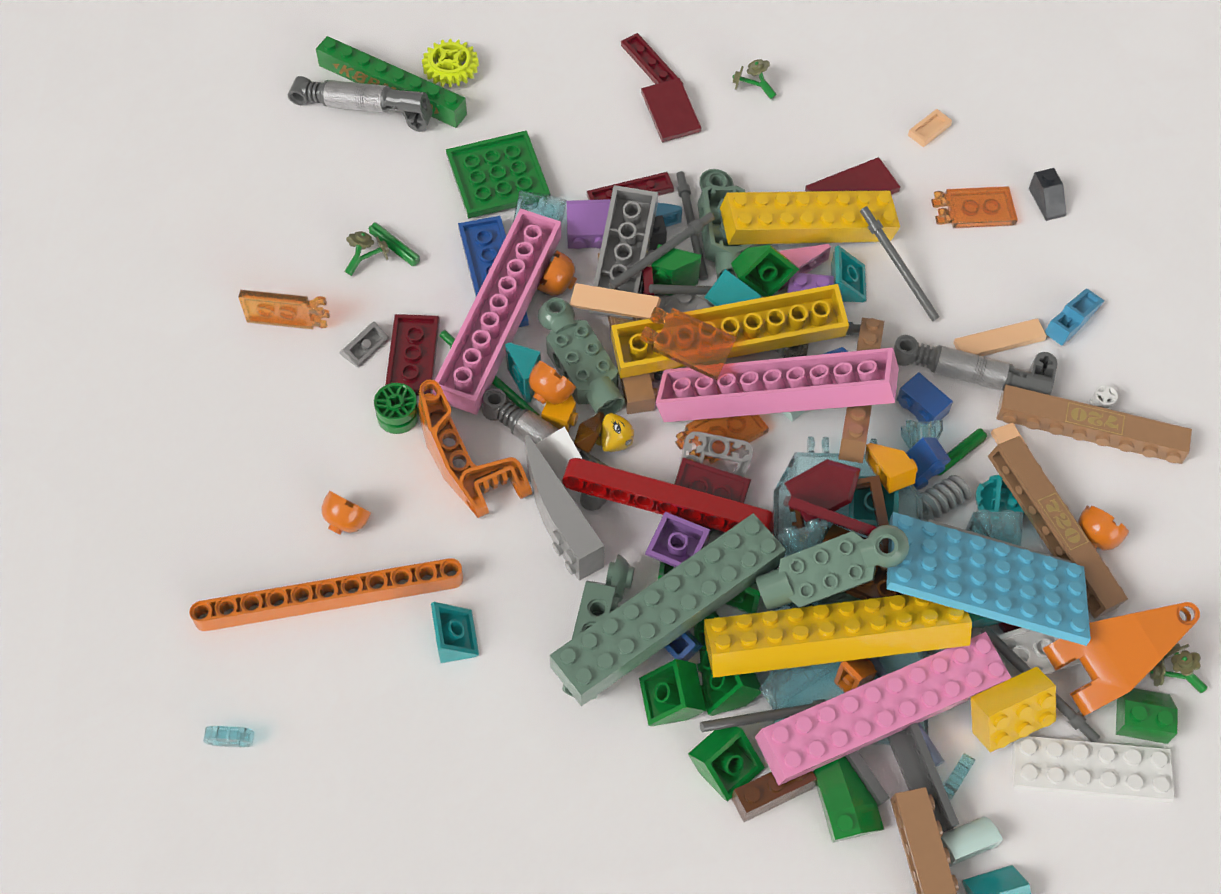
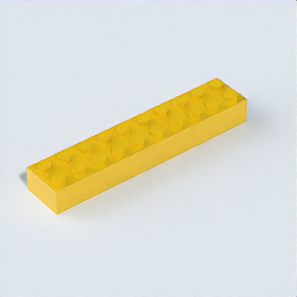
(757, 324)
(832, 634)

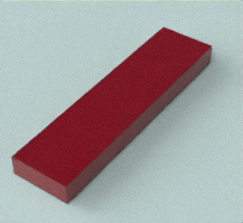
(647, 59)
(656, 183)

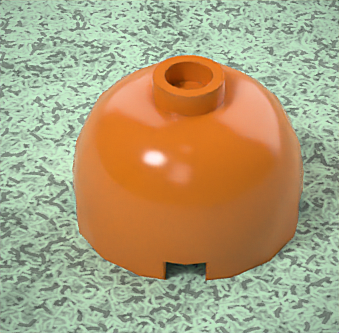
(558, 275)
(549, 385)
(343, 514)
(1101, 528)

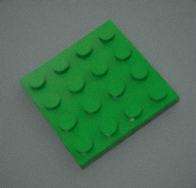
(494, 173)

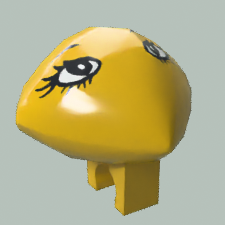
(616, 433)

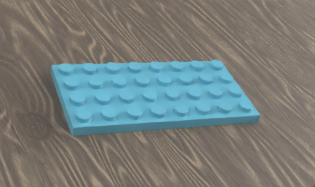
(991, 580)

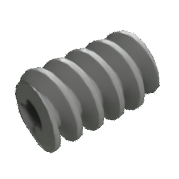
(944, 496)

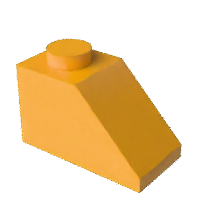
(561, 414)
(892, 466)

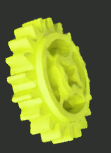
(450, 68)

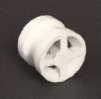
(1108, 395)

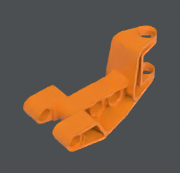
(438, 425)
(1122, 651)

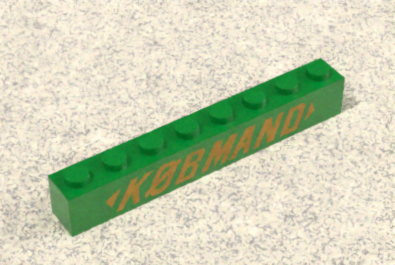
(367, 69)

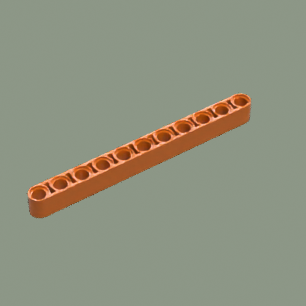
(317, 589)

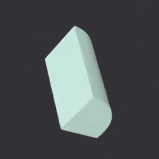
(971, 839)

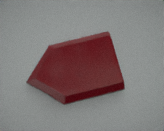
(825, 485)

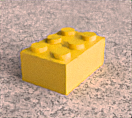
(1013, 709)

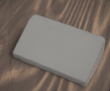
(364, 344)

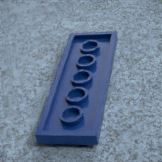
(481, 245)

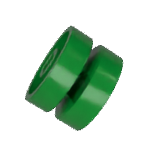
(396, 408)

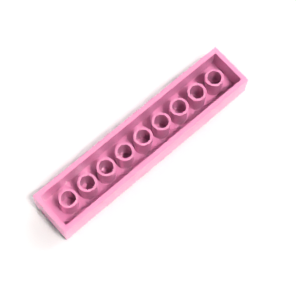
(498, 310)
(780, 386)
(880, 708)

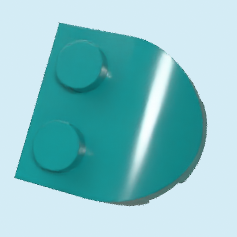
(996, 496)

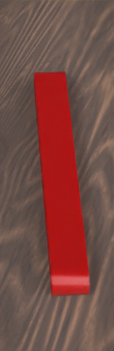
(659, 496)

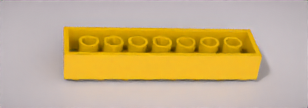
(805, 217)

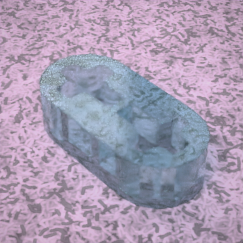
(228, 736)
(958, 775)

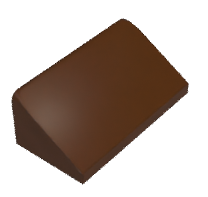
(589, 432)

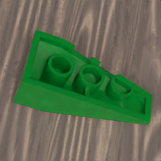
(723, 692)
(846, 801)

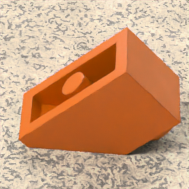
(854, 674)

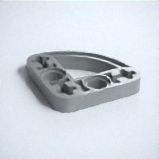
(705, 449)

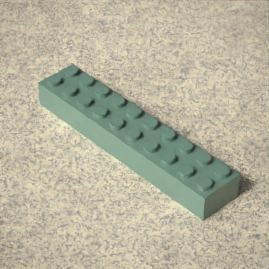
(666, 609)

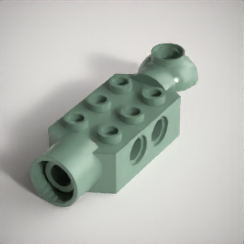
(714, 188)
(580, 357)
(831, 567)
(602, 598)

